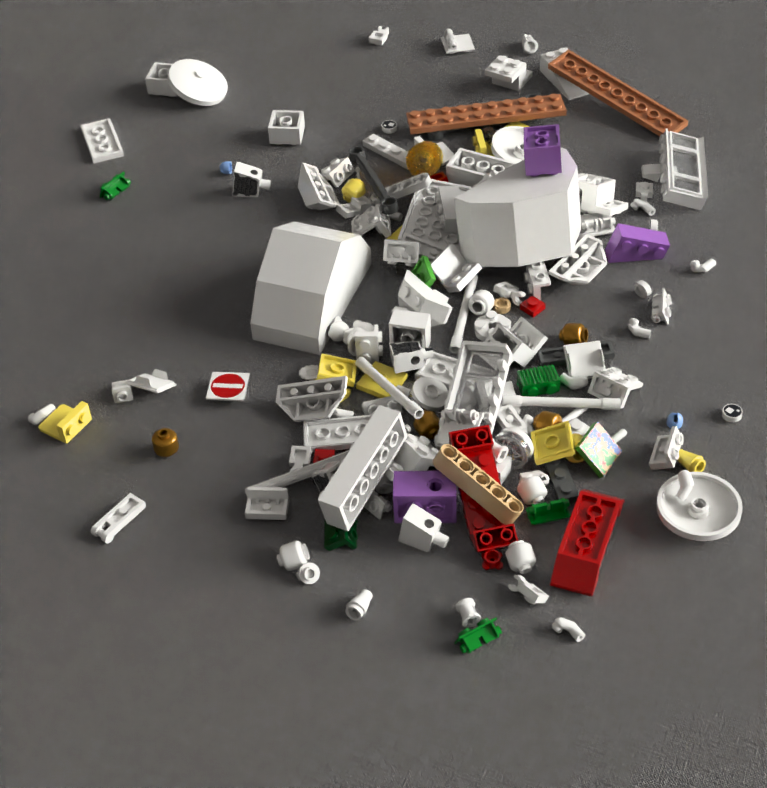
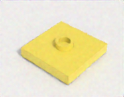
(335, 366)
(369, 386)
(552, 443)

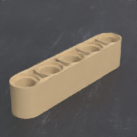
(478, 484)

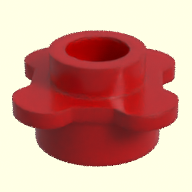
(492, 555)

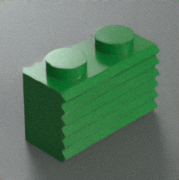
(538, 381)

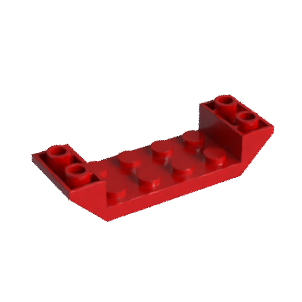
(484, 529)
(585, 542)

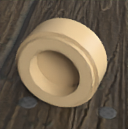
(502, 305)

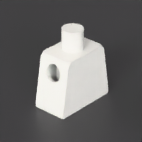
(421, 530)

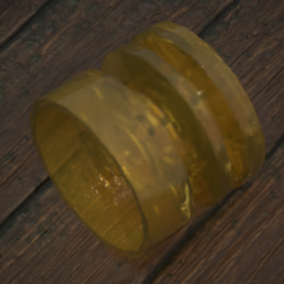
(427, 150)

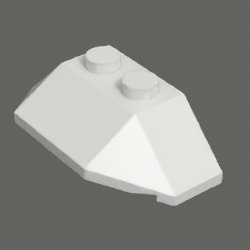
(315, 189)
(583, 264)
(420, 298)
(311, 398)

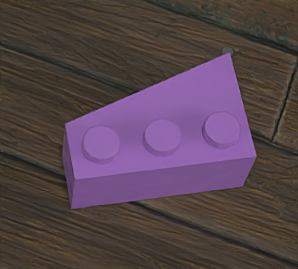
(636, 244)

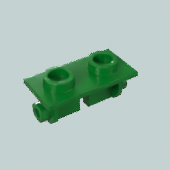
(109, 189)
(550, 512)
(485, 630)

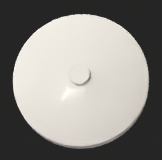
(197, 82)
(509, 143)
(706, 514)

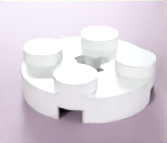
(490, 319)

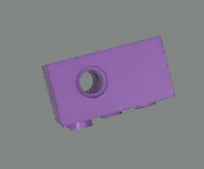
(542, 150)
(428, 491)

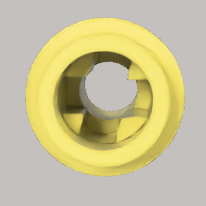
(691, 461)

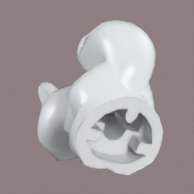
(341, 332)

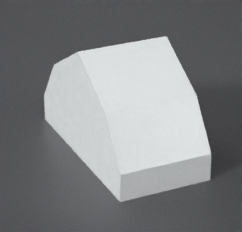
(520, 217)
(306, 284)

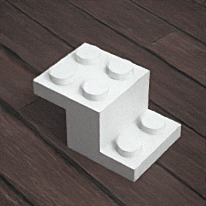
(508, 73)
(599, 195)
(522, 340)
(414, 455)

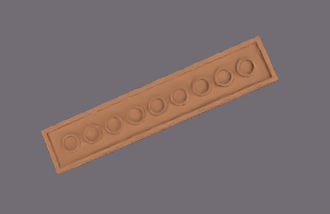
(617, 94)
(485, 113)

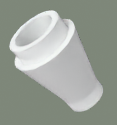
(358, 606)

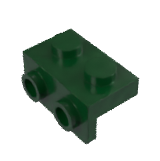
(337, 537)

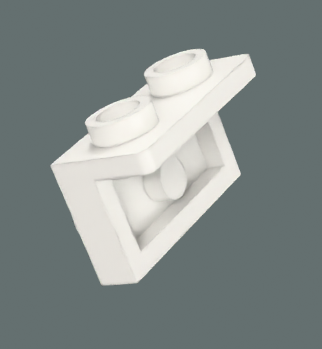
(338, 171)
(536, 277)
(368, 344)
(666, 450)
(267, 503)

